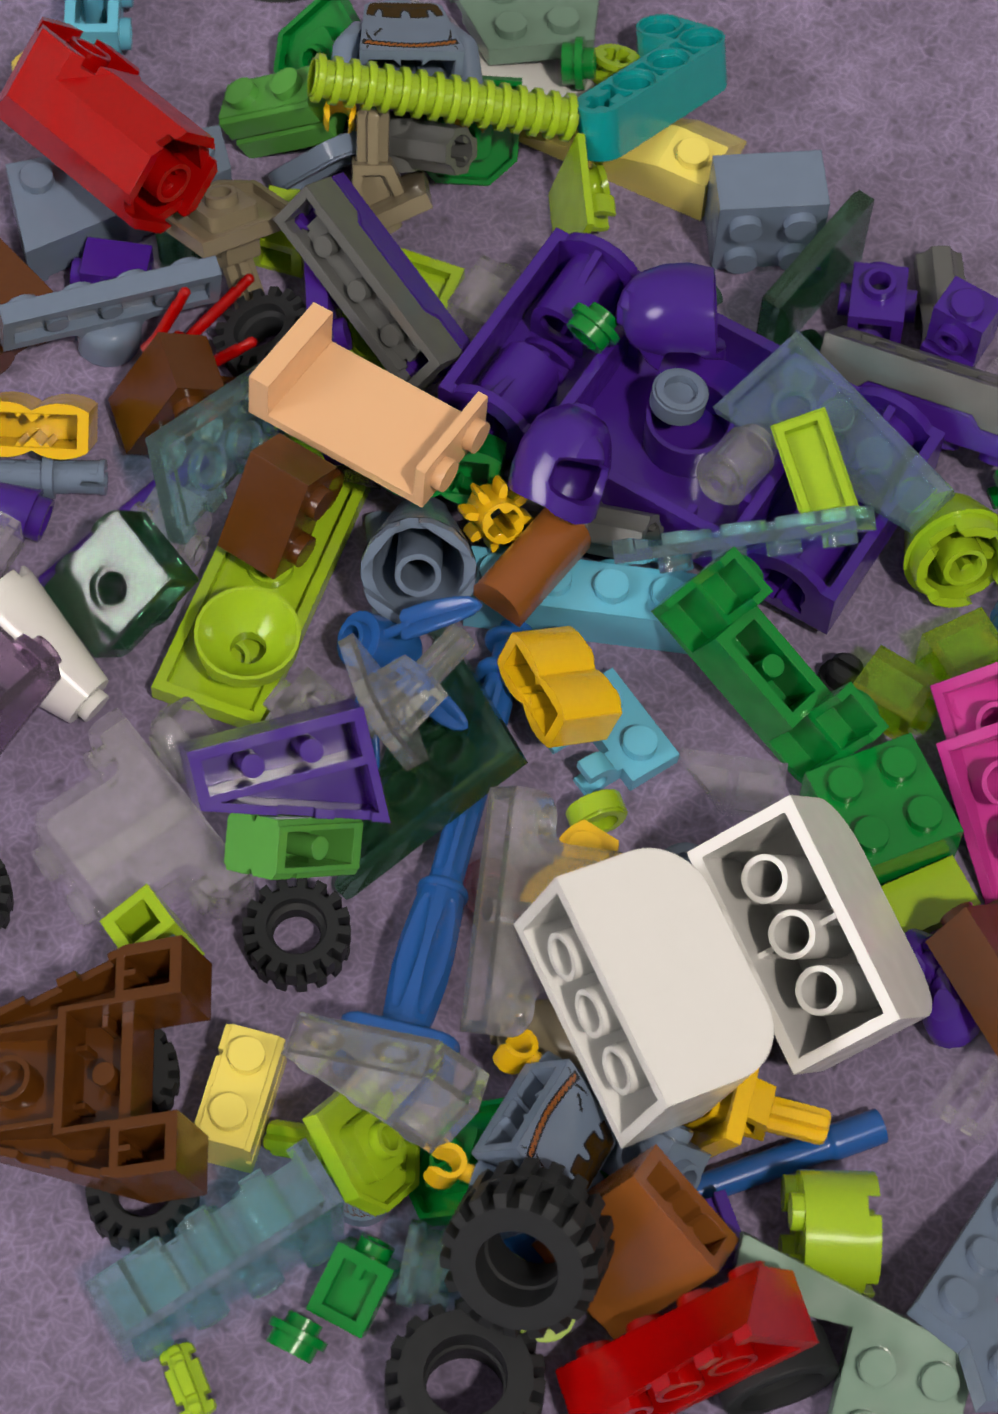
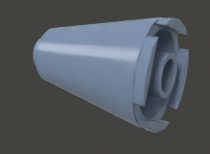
(416, 559)

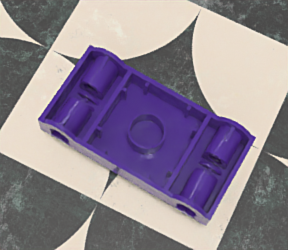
(534, 363)

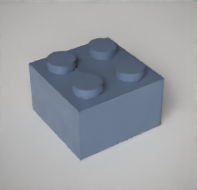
(764, 208)

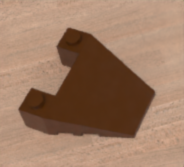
(83, 1075)

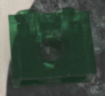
(91, 578)

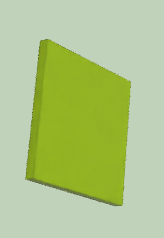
(570, 197)

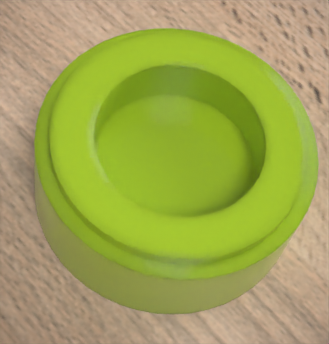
(600, 808)

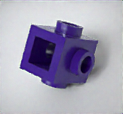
(878, 299)

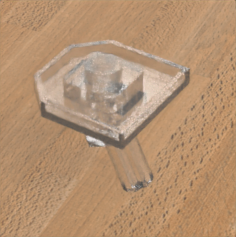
(403, 691)

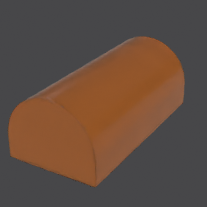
(532, 566)

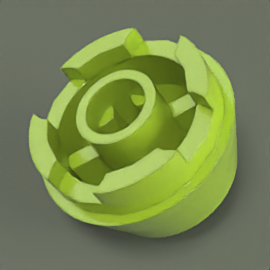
(953, 552)

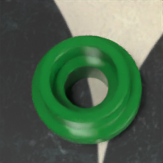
(577, 63)
(593, 326)
(296, 1336)

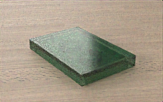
(816, 270)

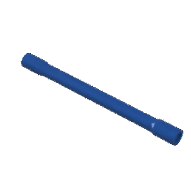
(843, 1140)

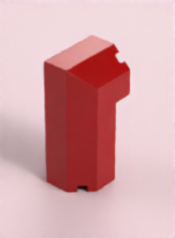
(107, 127)

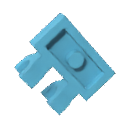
(631, 752)

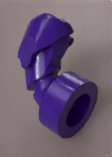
(950, 1021)

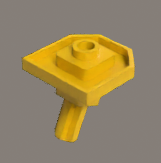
(753, 1111)

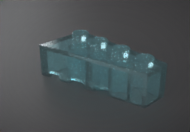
(220, 1257)

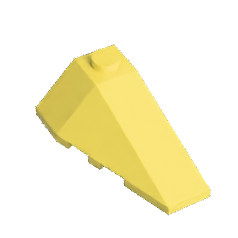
(665, 168)

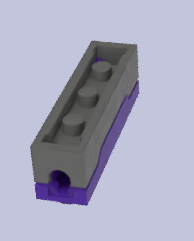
(373, 281)
(947, 392)

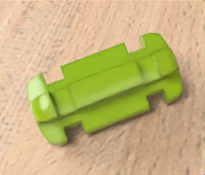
(187, 1379)

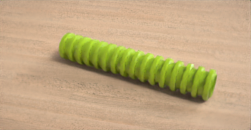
(442, 97)

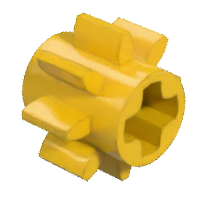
(483, 502)

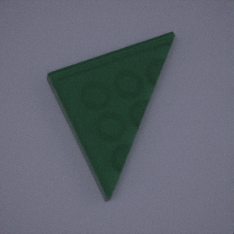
(442, 788)

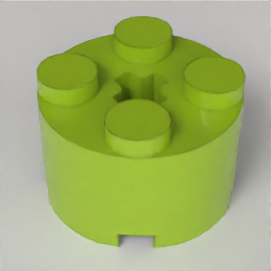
(834, 1225)

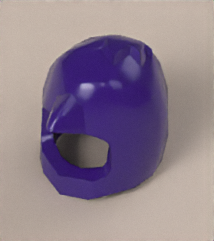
(672, 312)
(564, 462)

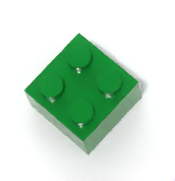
(890, 806)

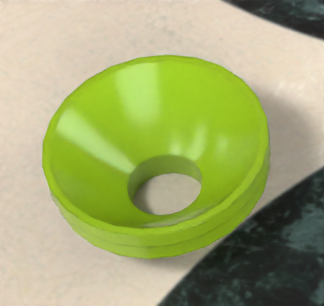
(242, 615)

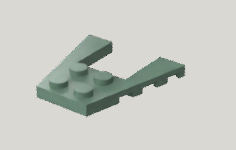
(527, 28)
(886, 1357)

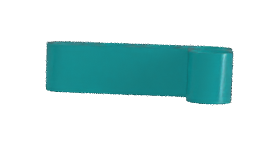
(676, 73)

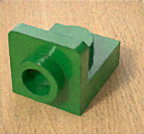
(355, 1283)

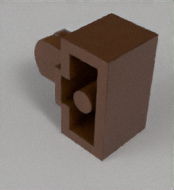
(162, 385)
(279, 505)

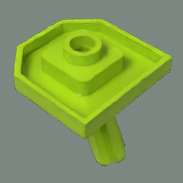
(358, 1150)

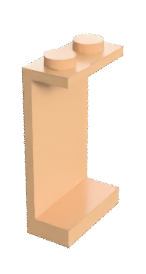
(363, 412)

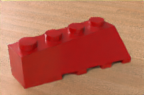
(694, 1349)

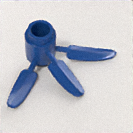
(390, 641)

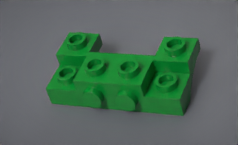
(761, 672)

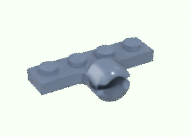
(108, 313)

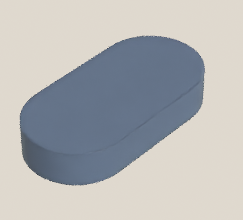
(316, 163)

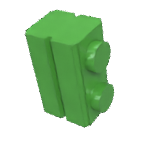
(275, 114)
(292, 846)

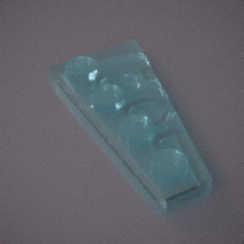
(202, 455)
(878, 459)
(783, 537)

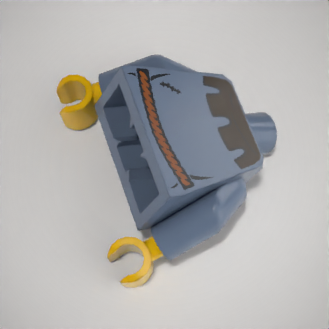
(406, 36)
(543, 1116)

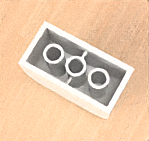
(815, 931)
(648, 988)

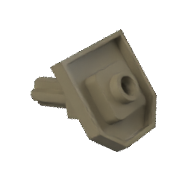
(376, 177)
(229, 226)

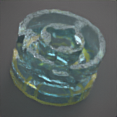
(420, 1273)

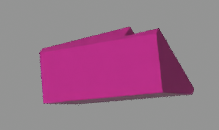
(970, 763)

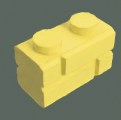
(241, 1095)

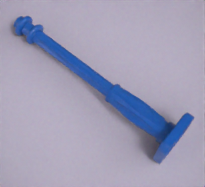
(434, 921)

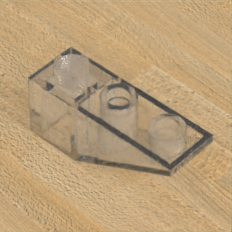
(394, 1075)

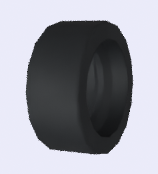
(784, 1382)

